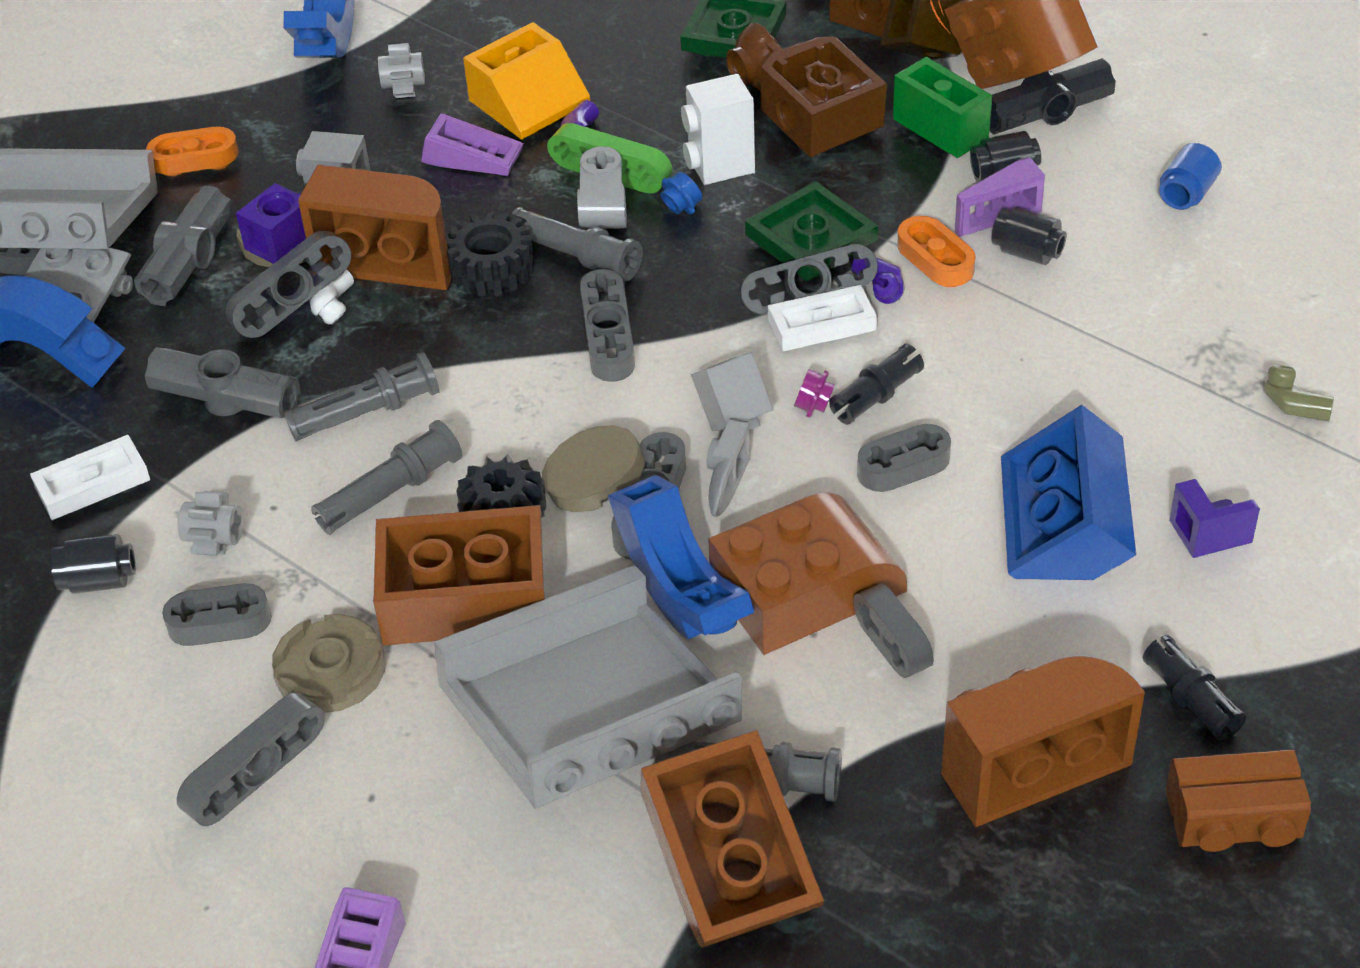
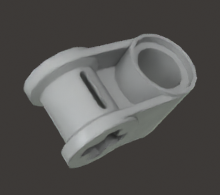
(601, 190)

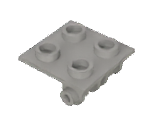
(84, 273)

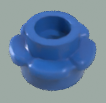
(680, 193)

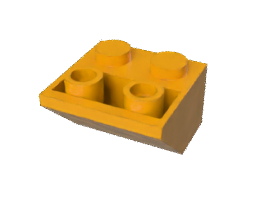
(524, 80)

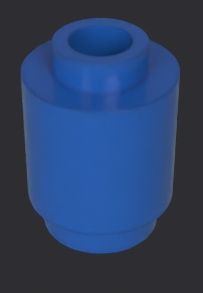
(1189, 176)

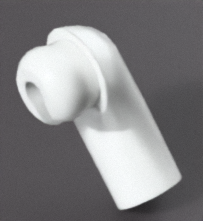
(326, 302)

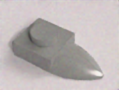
(728, 460)

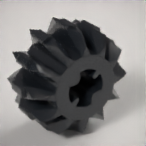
(501, 486)

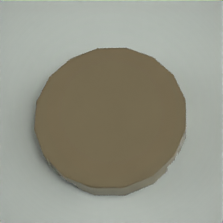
(592, 467)
(330, 661)

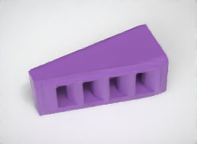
(469, 147)
(1016, 185)
(366, 920)

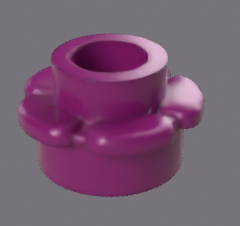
(814, 392)

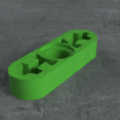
(641, 165)

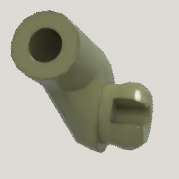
(1291, 399)

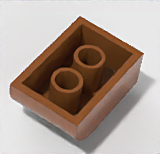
(1018, 37)
(385, 219)
(802, 567)
(454, 571)
(1039, 734)
(728, 839)

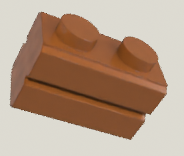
(1238, 799)

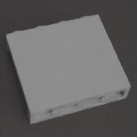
(72, 196)
(582, 687)

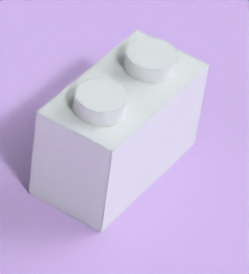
(719, 129)

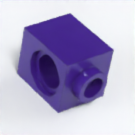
(271, 223)

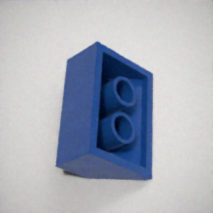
(1067, 501)

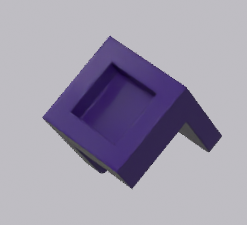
(1208, 525)

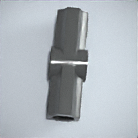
(183, 245)
(222, 382)

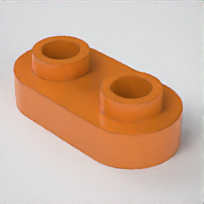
(193, 150)
(936, 251)

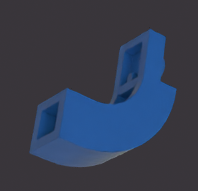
(321, 28)
(56, 324)
(675, 568)

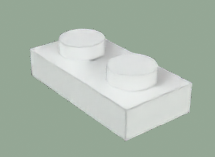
(822, 318)
(90, 477)

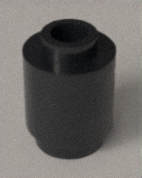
(1001, 151)
(1029, 235)
(92, 564)

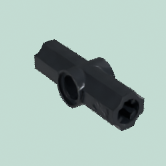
(1051, 96)

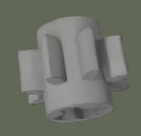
(401, 70)
(210, 523)

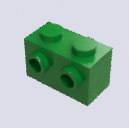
(941, 107)

